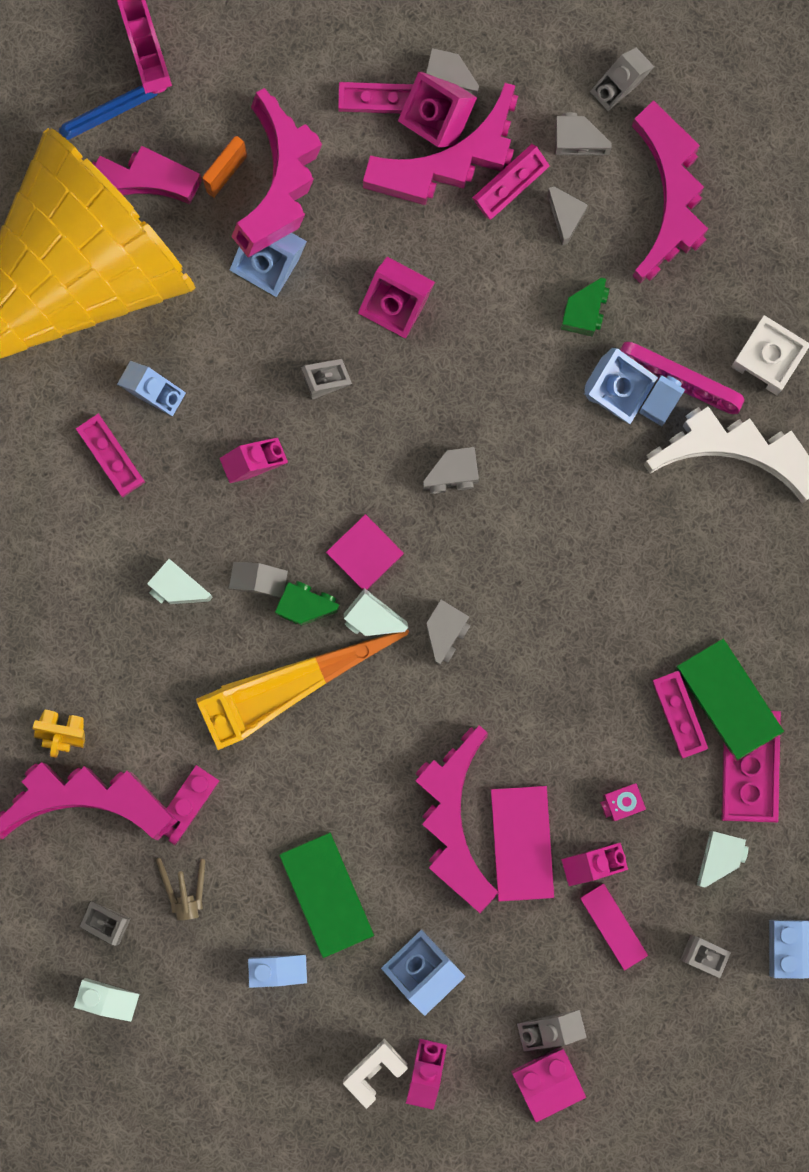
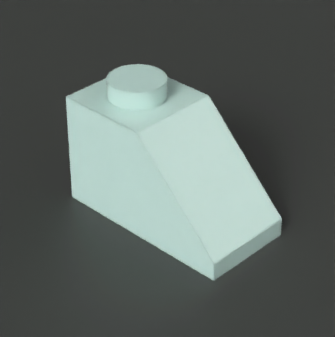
(176, 586)
(372, 616)
(721, 857)
(106, 1000)

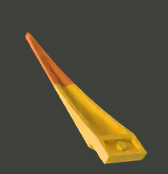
(251, 702)

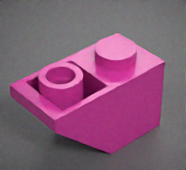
(253, 459)
(594, 864)
(426, 1074)

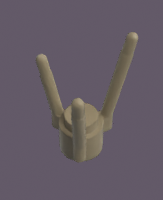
(185, 906)

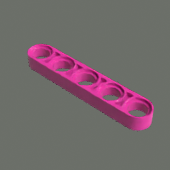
(693, 382)

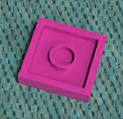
(365, 553)

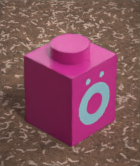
(622, 802)

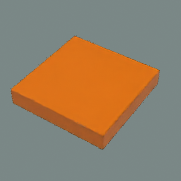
(224, 166)

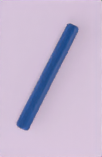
(104, 112)

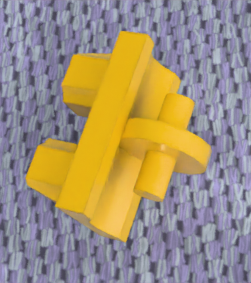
(58, 736)

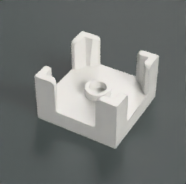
(771, 354)
(368, 1067)

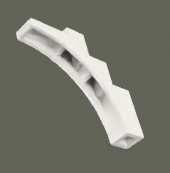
(706, 437)

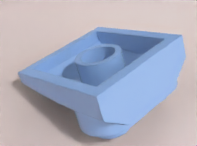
(619, 384)

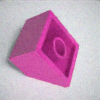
(437, 110)
(396, 297)
(548, 1084)

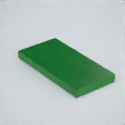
(730, 699)
(326, 895)

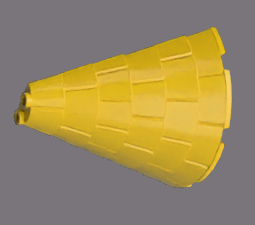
(75, 252)

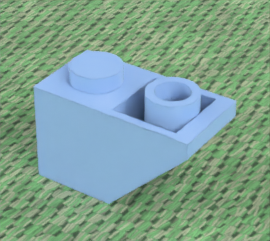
(151, 387)
(662, 399)

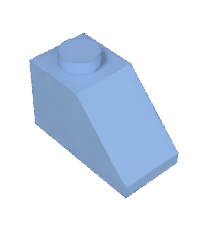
(277, 971)

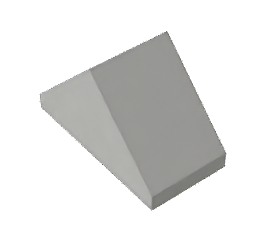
(566, 212)
(325, 377)
(258, 579)
(105, 923)
(705, 956)

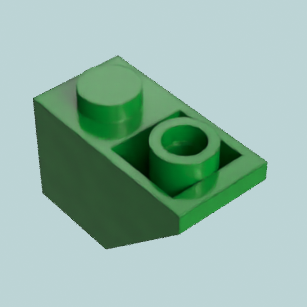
(583, 309)
(303, 606)

